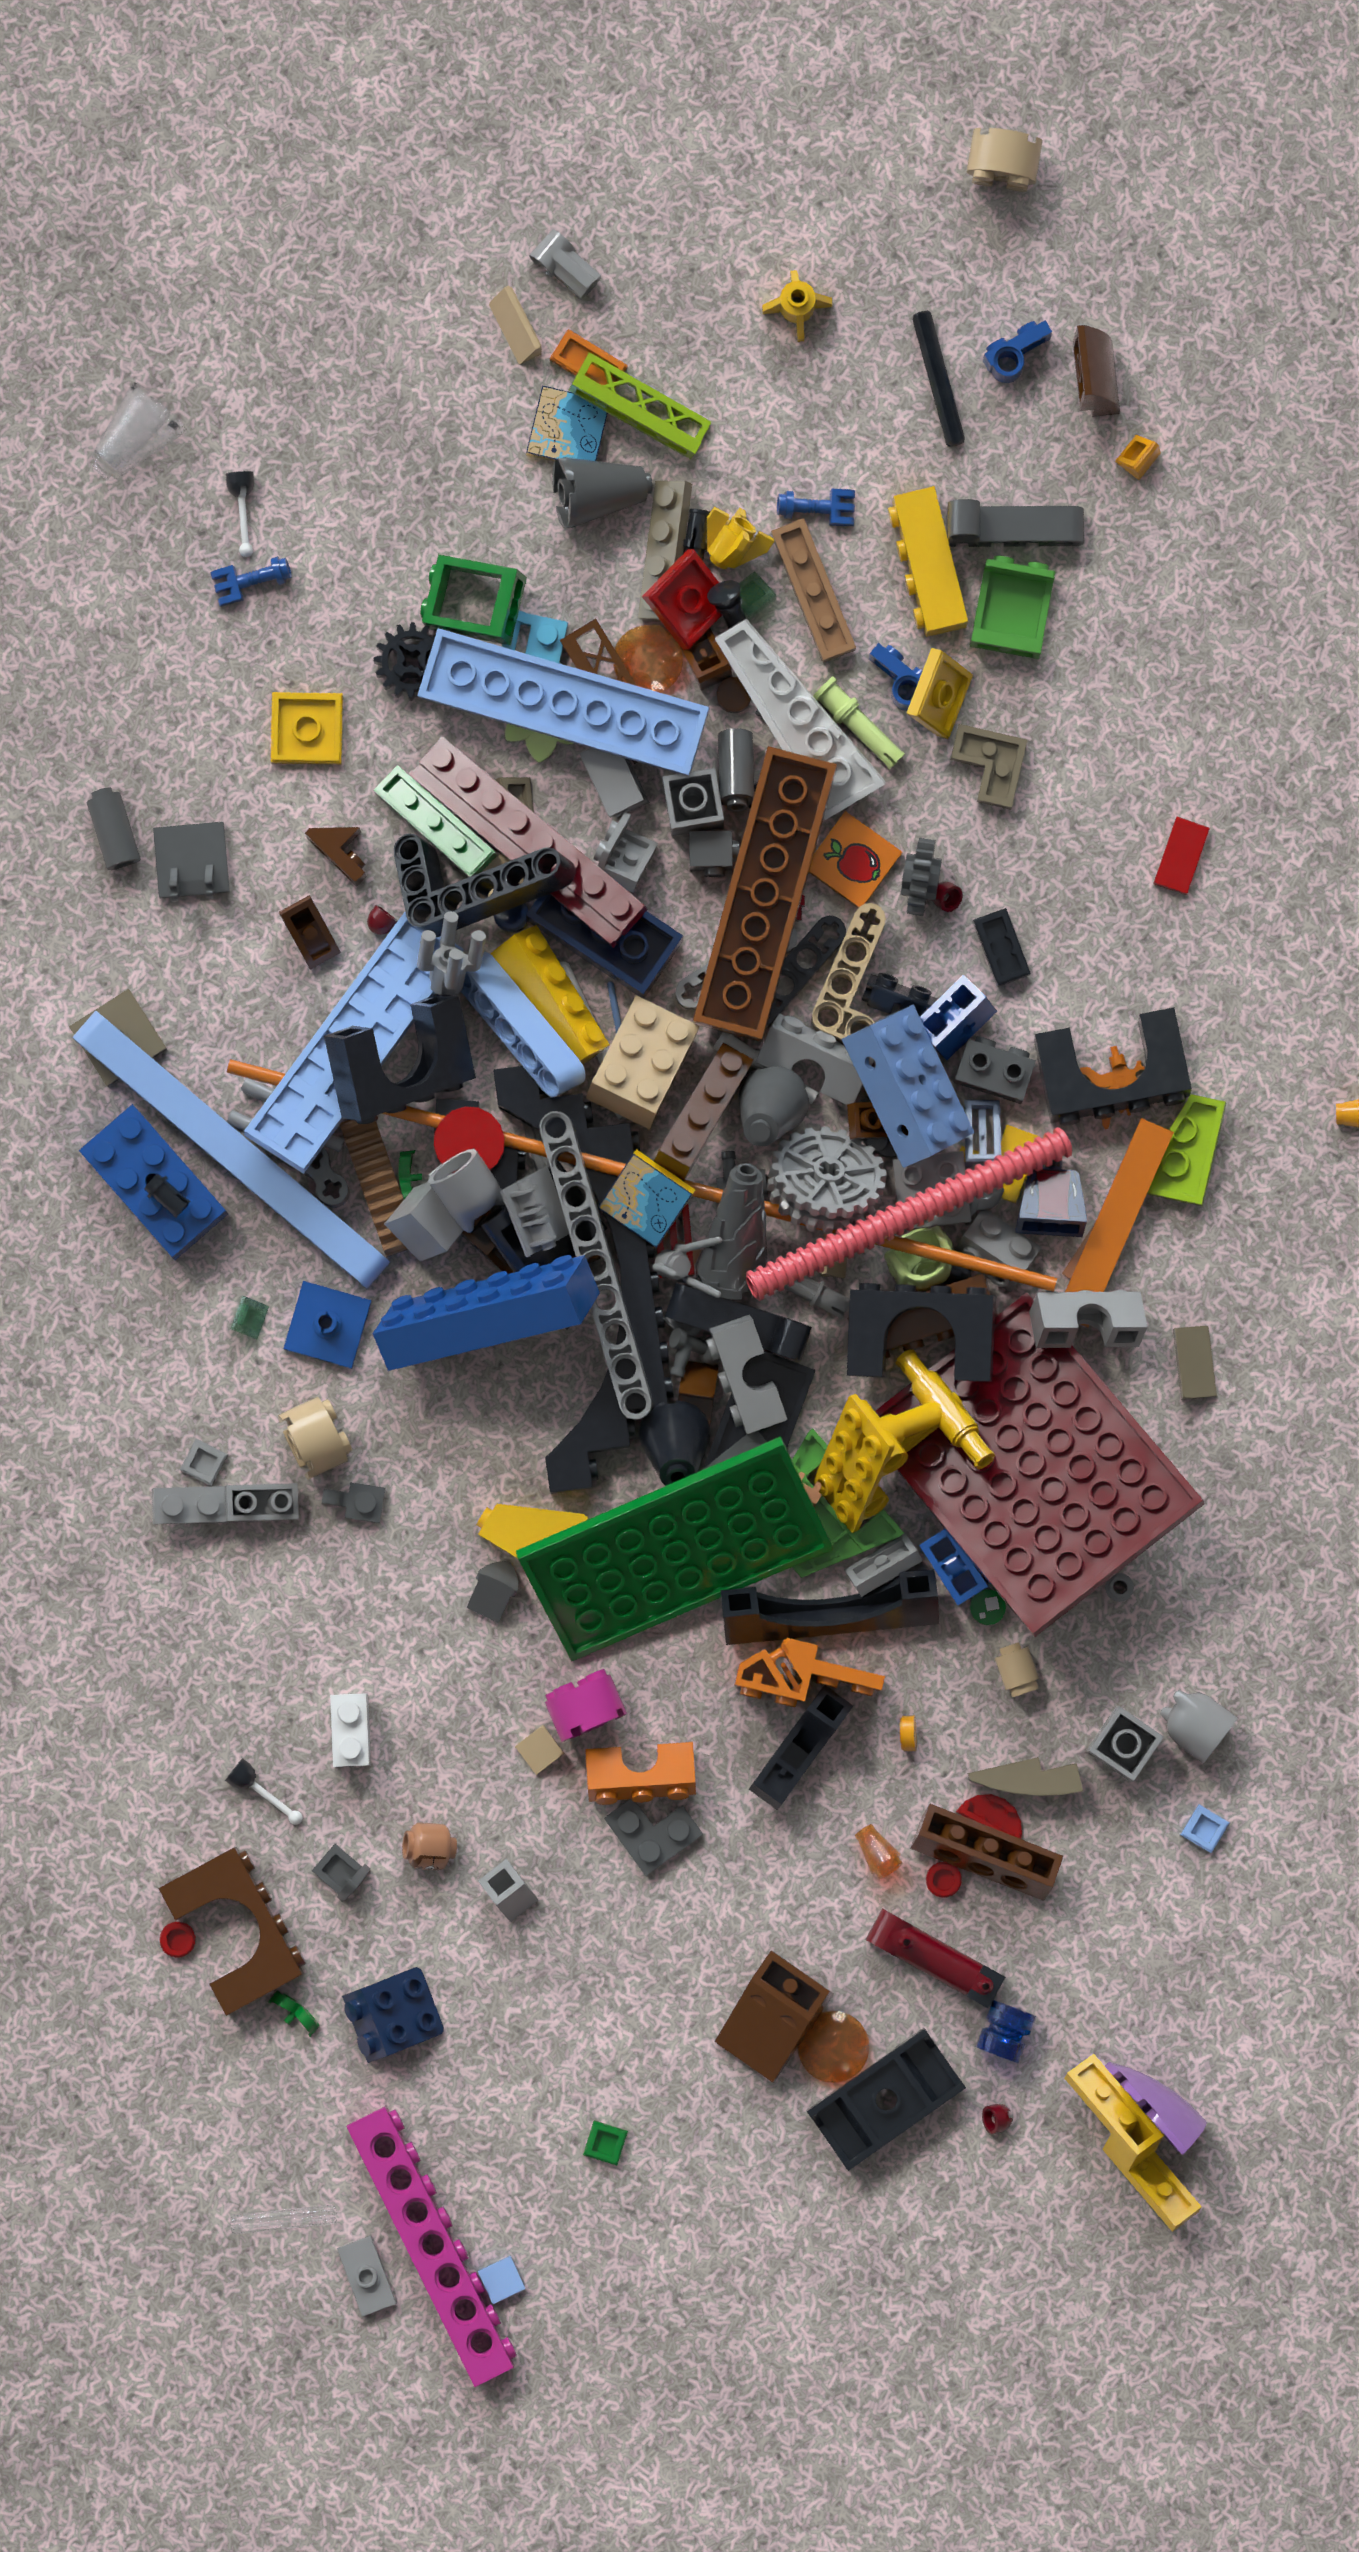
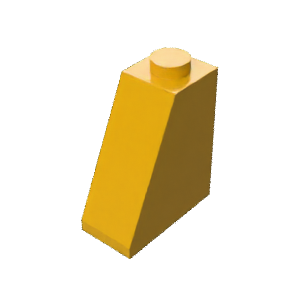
(520, 1526)

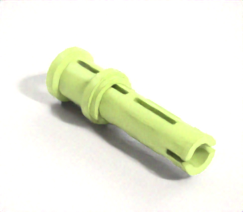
(846, 711)

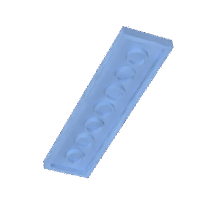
(563, 702)

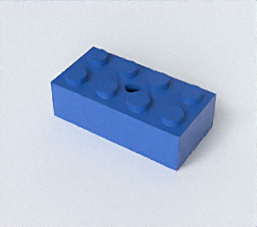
(132, 1151)

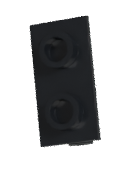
(887, 991)

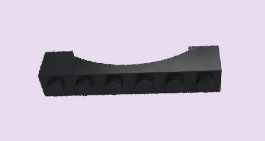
(898, 1604)

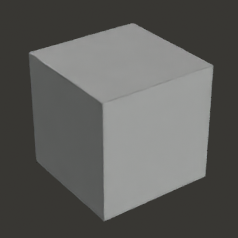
(693, 802)
(424, 1223)
(1124, 1743)

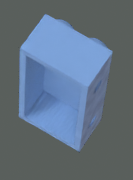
(908, 1086)

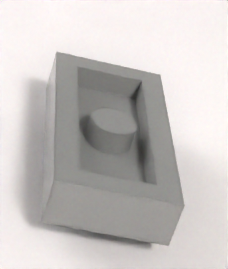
(883, 1565)
(366, 2275)

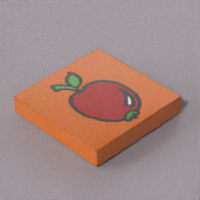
(853, 860)

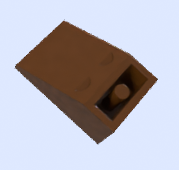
(773, 2016)

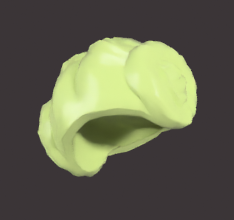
(917, 1270)

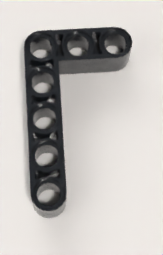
(474, 890)

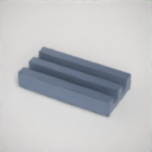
(982, 1105)

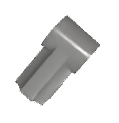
(560, 260)

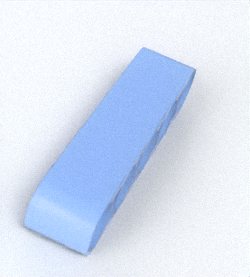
(522, 1028)

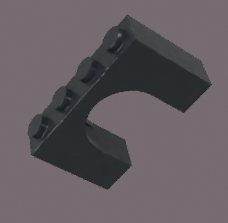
(441, 1062)
(1073, 1096)
(875, 1311)

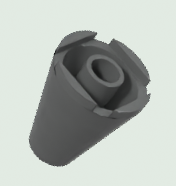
(596, 489)
(771, 1104)

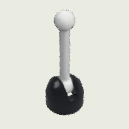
(241, 485)
(244, 1777)

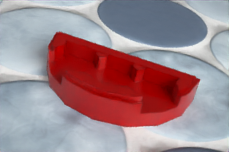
(992, 1812)

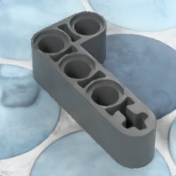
(1013, 524)

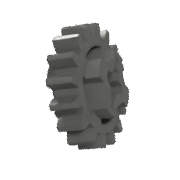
(921, 876)

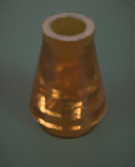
(878, 1852)

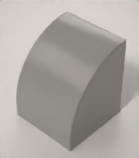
(508, 1890)

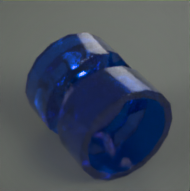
(1005, 2031)

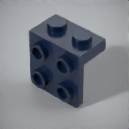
(393, 2014)

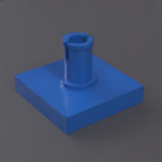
(327, 1324)

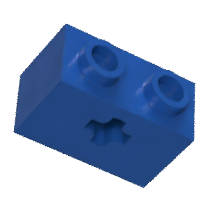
(956, 1016)
(953, 1567)

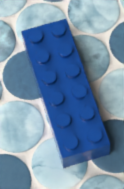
(486, 1312)

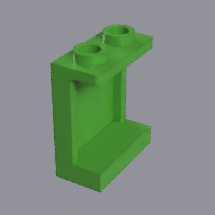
(1012, 607)

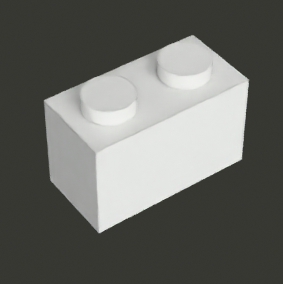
(350, 1730)

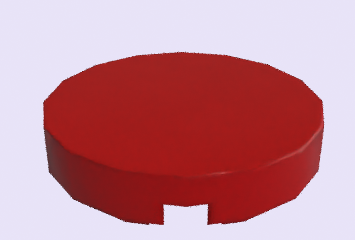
(470, 1129)

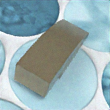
(1028, 1778)

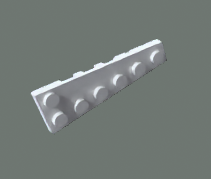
(796, 716)

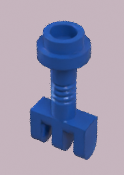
(788, 504)
(278, 570)

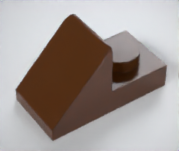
(332, 843)
(309, 932)
(699, 1386)

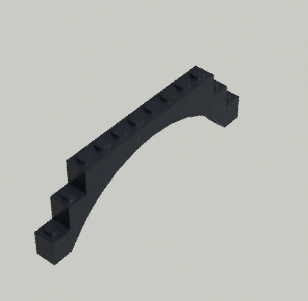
(603, 1423)

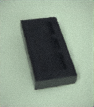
(1001, 947)

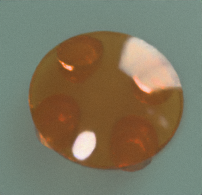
(650, 657)
(834, 2047)

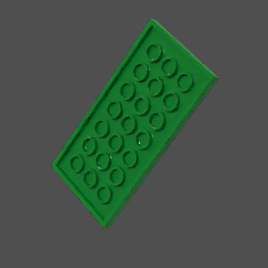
(675, 1549)

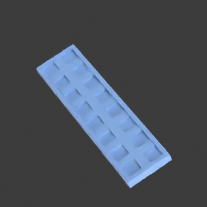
(305, 1104)

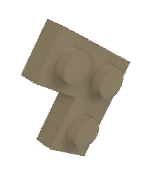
(998, 755)

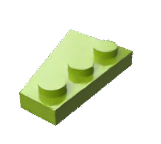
(1191, 1152)

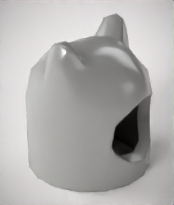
(467, 1191)
(1197, 1723)

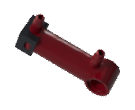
(935, 1958)

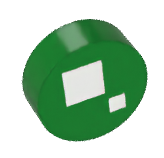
(987, 1607)

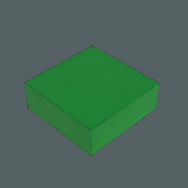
(605, 2142)

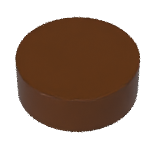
(732, 695)

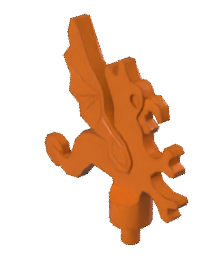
(1118, 1078)

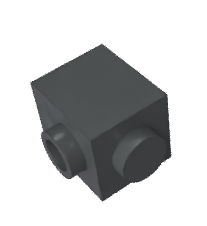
(712, 852)

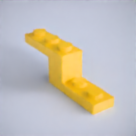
(1133, 2142)

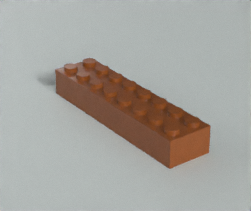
(765, 894)

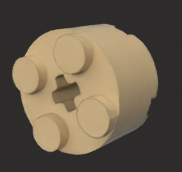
(1005, 158)
(314, 1437)

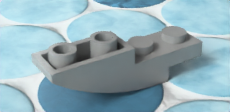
(225, 1504)

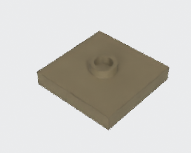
(131, 1020)

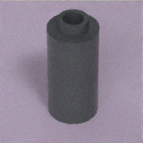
(736, 768)
(113, 829)

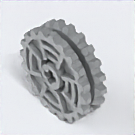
(826, 1179)

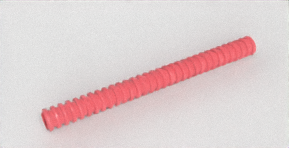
(909, 1213)

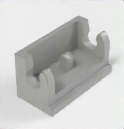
(614, 782)

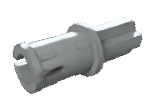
(821, 1296)

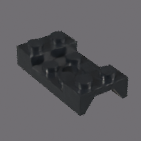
(855, 2122)

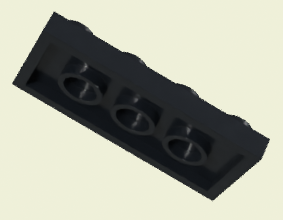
(792, 1386)

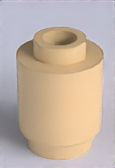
(1017, 1669)

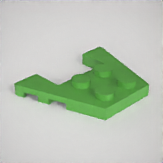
(845, 1544)

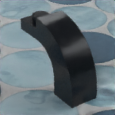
(800, 1747)

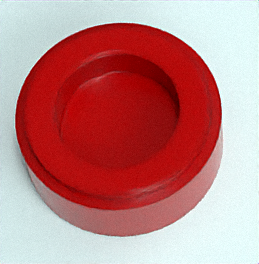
(943, 1879)
(177, 1939)

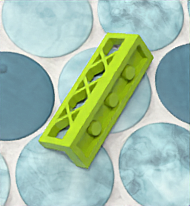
(635, 413)

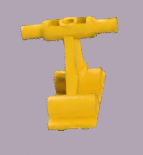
(875, 1446)

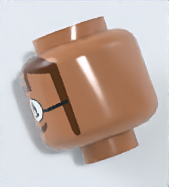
(429, 1846)

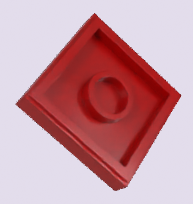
(682, 599)

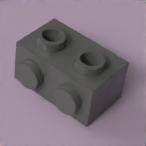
(995, 1070)

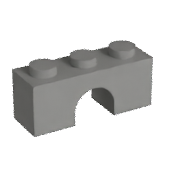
(792, 1041)
(1115, 1314)
(754, 1405)

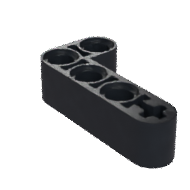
(706, 1311)

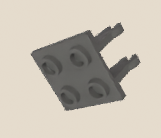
(191, 860)

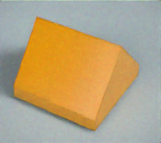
(1138, 456)

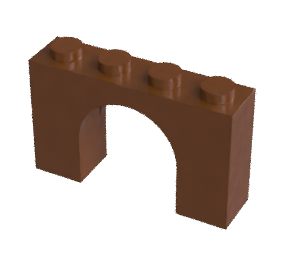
(230, 1878)

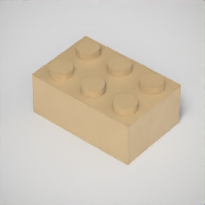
(642, 1062)

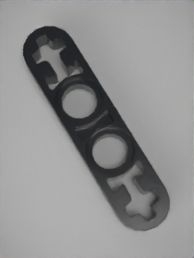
(801, 975)

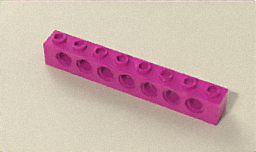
(479, 2364)

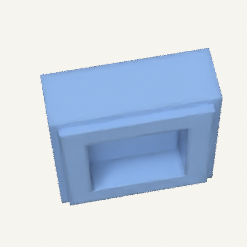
(1204, 1828)
(501, 2279)

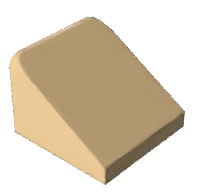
(539, 1749)

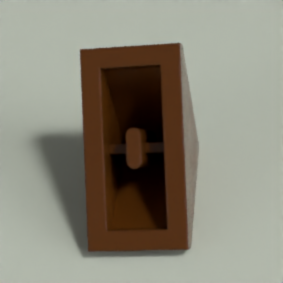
(707, 661)

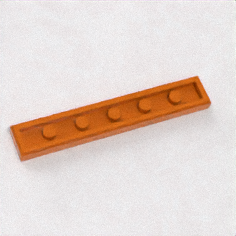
(1120, 1208)

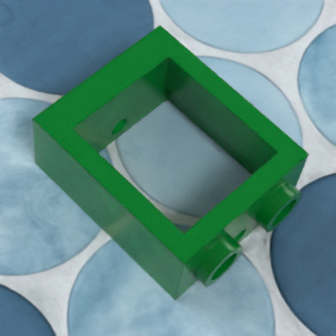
(505, 608)

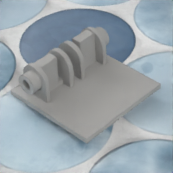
(927, 1174)
(536, 1211)

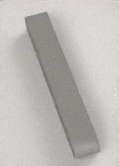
(597, 1246)

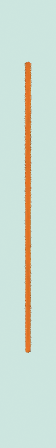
(701, 1191)

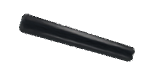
(938, 378)

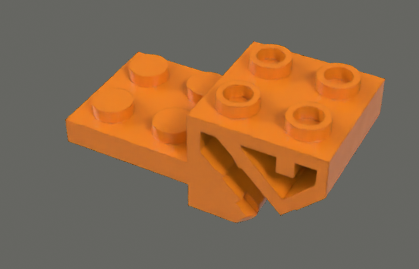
(761, 1675)

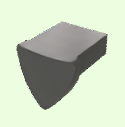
(494, 1589)
(341, 1872)

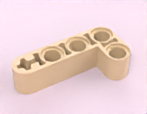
(851, 971)

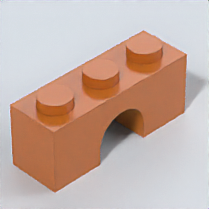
(612, 1781)

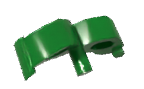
(405, 1175)
(295, 2010)

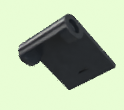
(503, 1235)

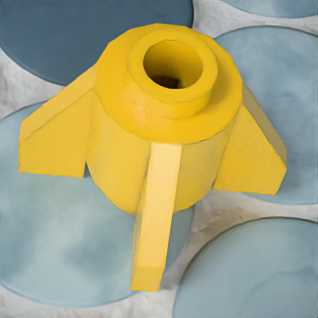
(797, 312)
(733, 540)

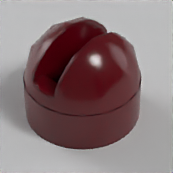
(953, 901)
(379, 921)
(1001, 2118)

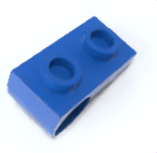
(1028, 338)
(890, 662)

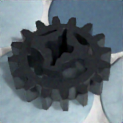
(400, 672)

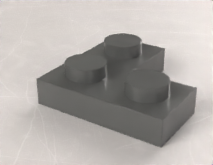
(651, 1844)

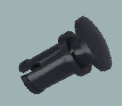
(727, 601)

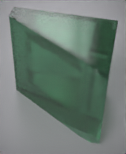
(755, 595)

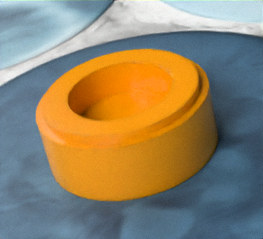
(908, 1733)

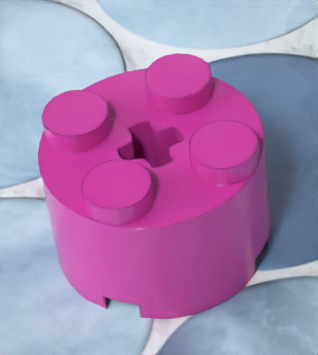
(584, 1707)

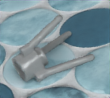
(676, 1264)

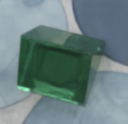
(248, 1317)

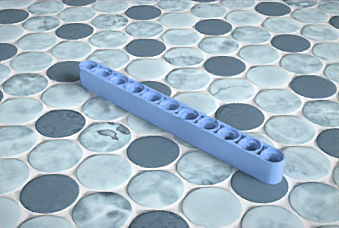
(231, 1149)

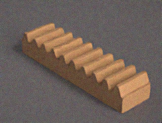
(813, 590)
(375, 1178)

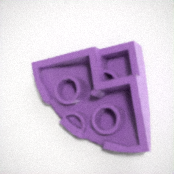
(1163, 2106)

